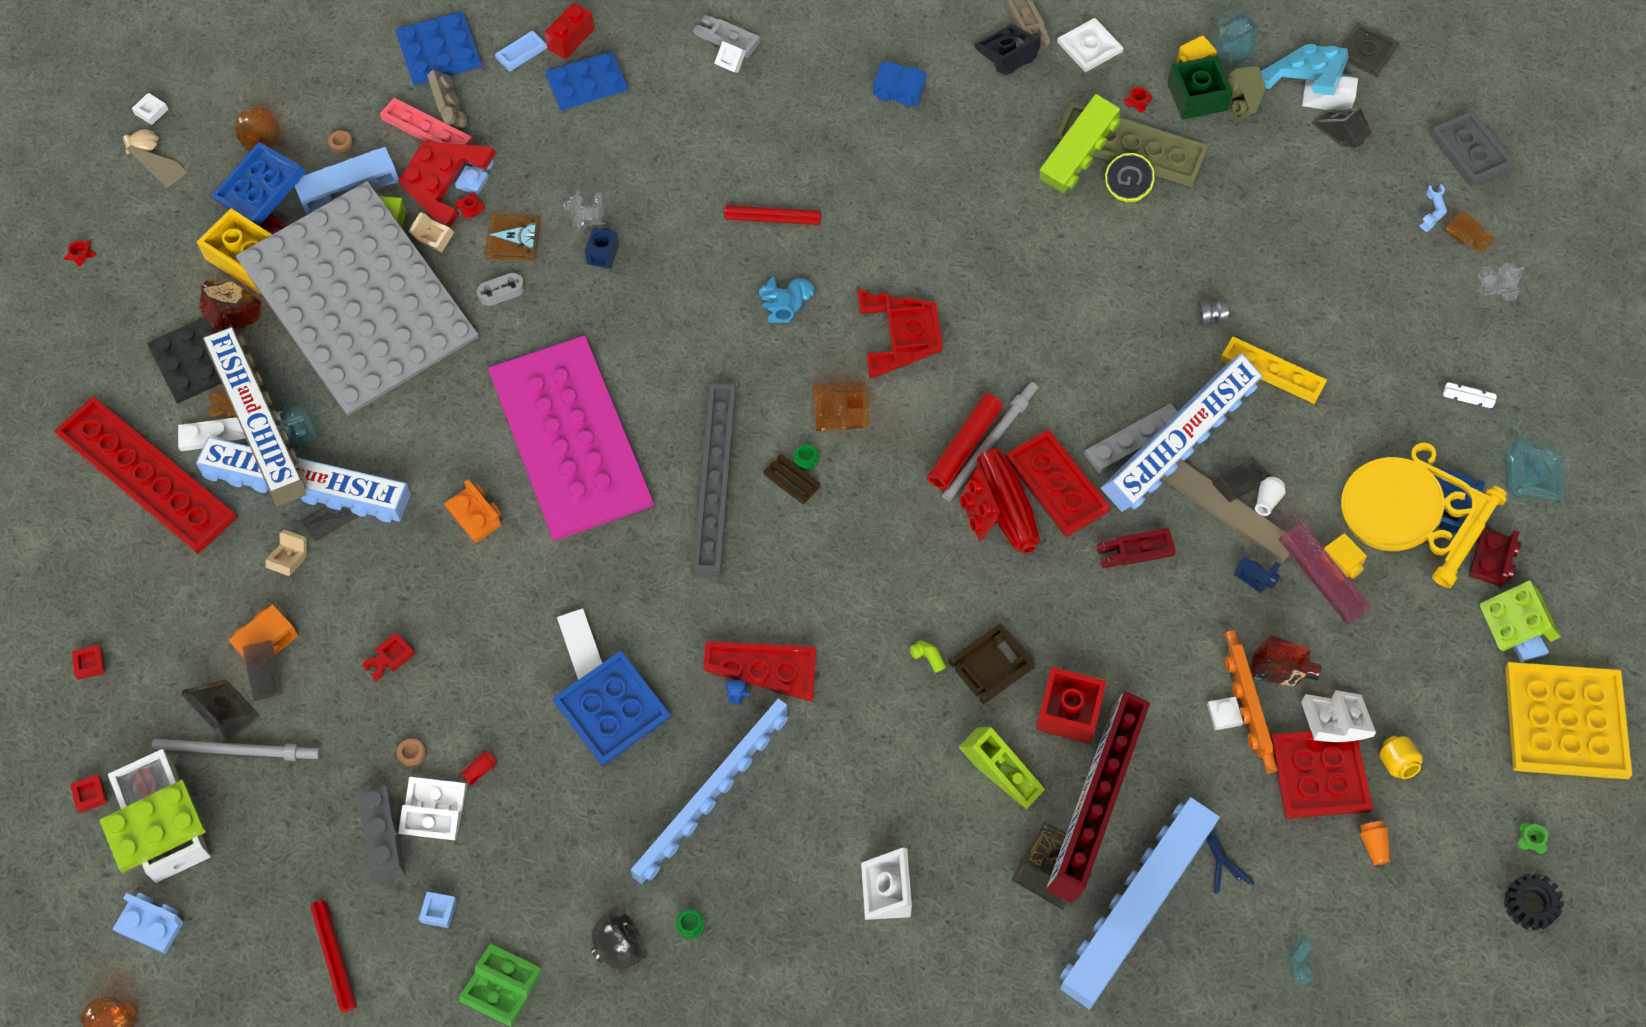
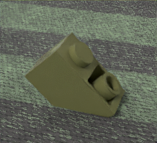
(1247, 91)

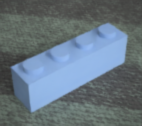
(335, 180)

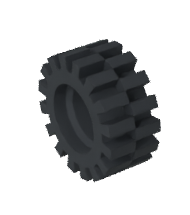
(1541, 887)

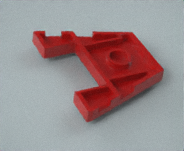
(434, 170)
(912, 330)

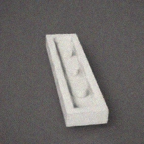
(194, 435)

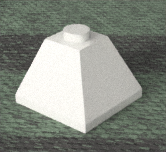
(1342, 99)

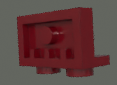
(1495, 556)

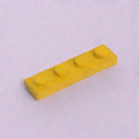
(1277, 371)

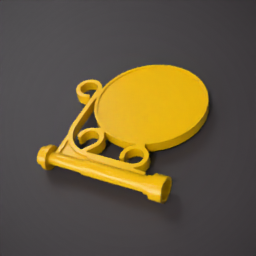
(1401, 504)

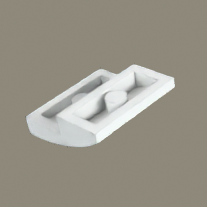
(1338, 718)
(432, 808)

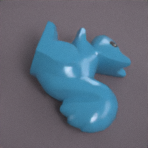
(785, 302)

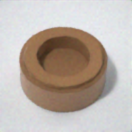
(340, 141)
(411, 752)

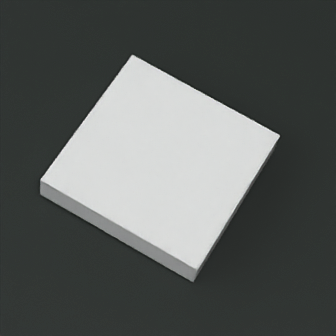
(1090, 44)

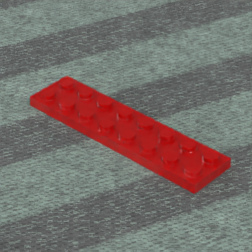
(145, 475)

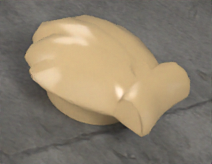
(142, 139)

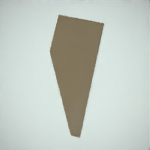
(164, 169)

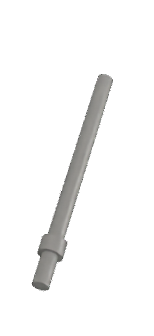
(1018, 406)
(290, 752)

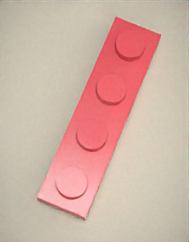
(421, 124)

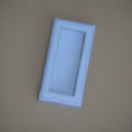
(521, 51)

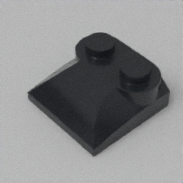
(1009, 48)

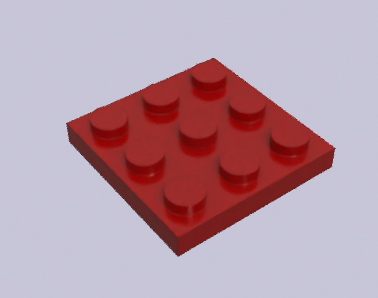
(1320, 776)

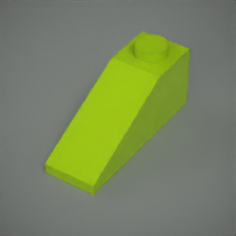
(1001, 765)

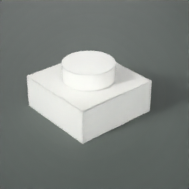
(730, 57)
(150, 108)
(1225, 713)

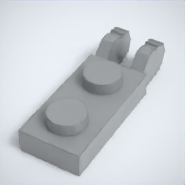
(728, 33)

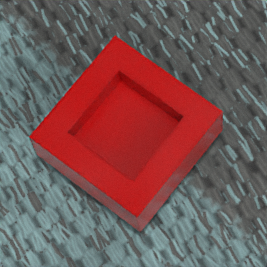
(88, 662)
(88, 793)

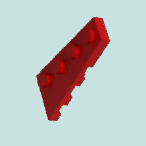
(771, 667)

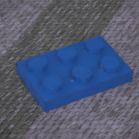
(586, 80)

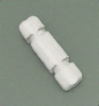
(1469, 395)

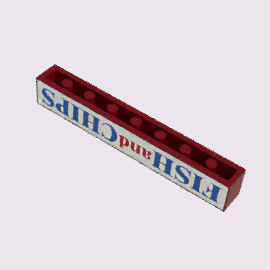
(1098, 798)

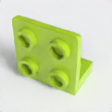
(1518, 616)

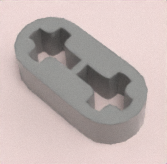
(500, 289)

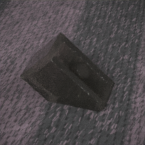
(1344, 126)

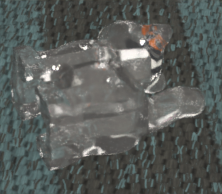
(585, 216)

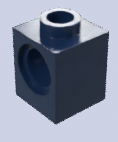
(596, 253)

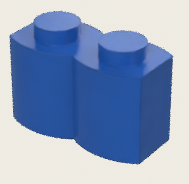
(899, 84)

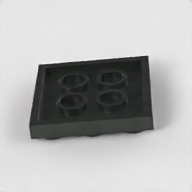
(185, 360)

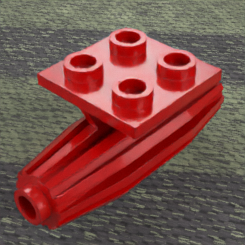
(998, 497)

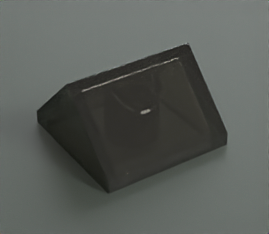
(221, 708)

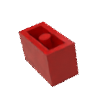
(569, 30)

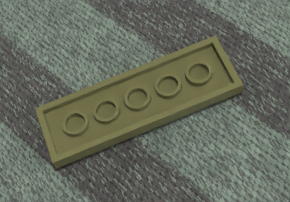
(1169, 154)

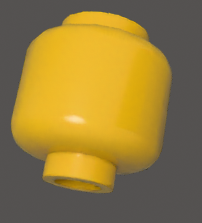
(1401, 757)

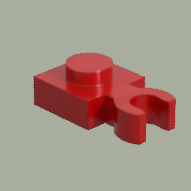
(391, 654)

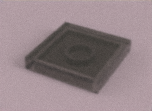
(1369, 49)

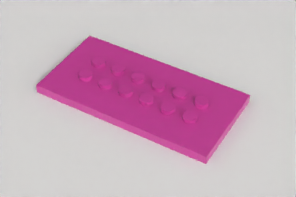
(570, 438)

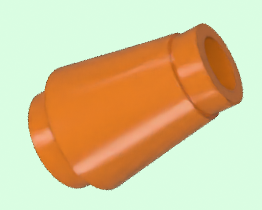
(1376, 842)

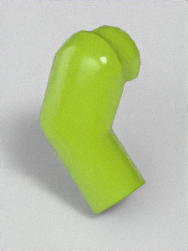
(930, 652)

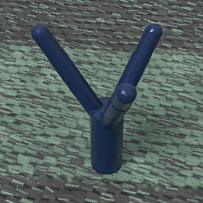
(1222, 859)

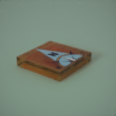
(512, 237)

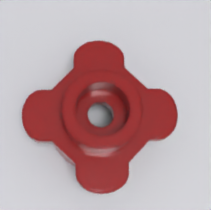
(1138, 93)
(470, 211)

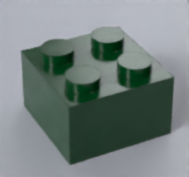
(1199, 87)

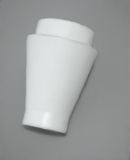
(1270, 493)

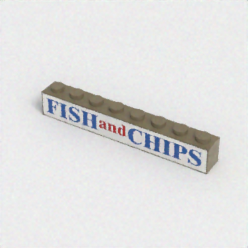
(255, 417)

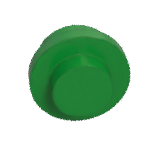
(806, 457)
(690, 924)

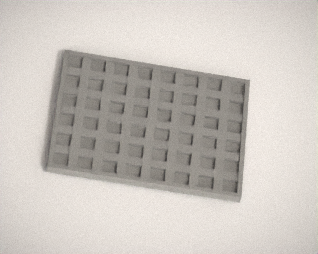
(357, 298)

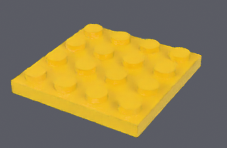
(1567, 720)

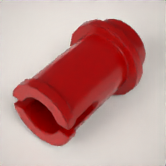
(479, 767)

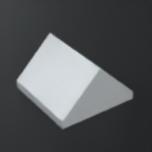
(887, 886)

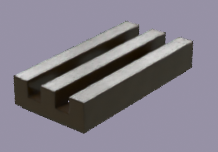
(775, 465)

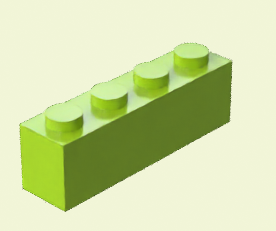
(1080, 144)

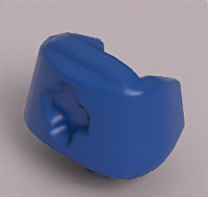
(736, 691)

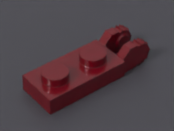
(1137, 548)

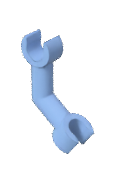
(1431, 219)

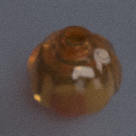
(255, 126)
(108, 1013)

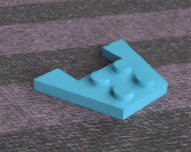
(1310, 63)

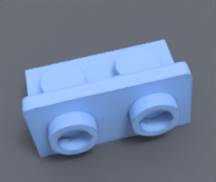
(148, 923)

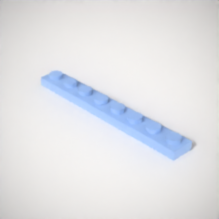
(704, 799)

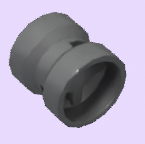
(1213, 311)

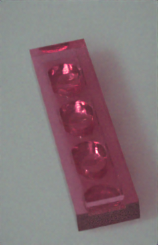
(1324, 573)

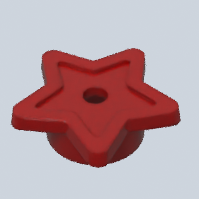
(75, 247)

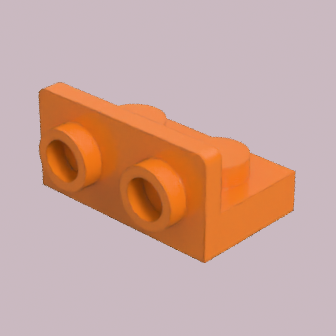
(474, 512)

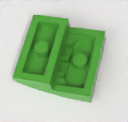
(497, 971)

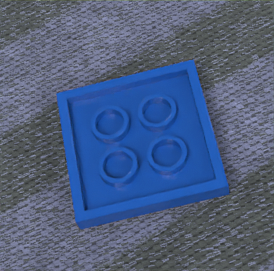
(438, 45)
(258, 183)
(611, 708)

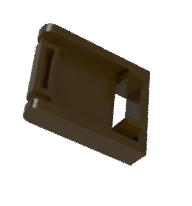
(987, 668)

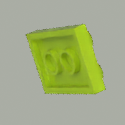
(152, 826)

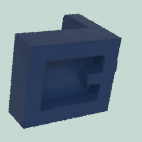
(1255, 576)

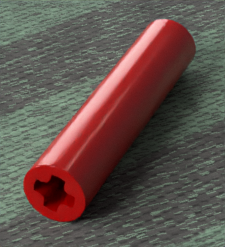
(965, 441)

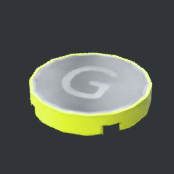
(1129, 177)

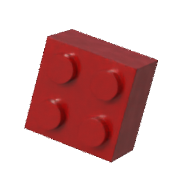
(1071, 705)

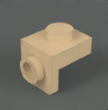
(430, 232)
(288, 554)

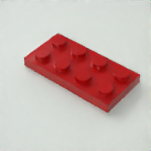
(1057, 483)

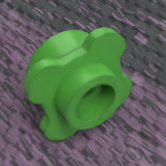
(1540, 834)

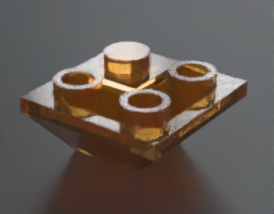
(840, 405)

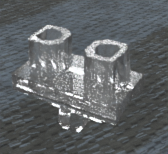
(1504, 282)

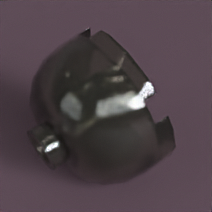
(613, 941)

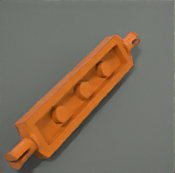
(1251, 709)

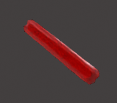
(773, 215)
(333, 956)

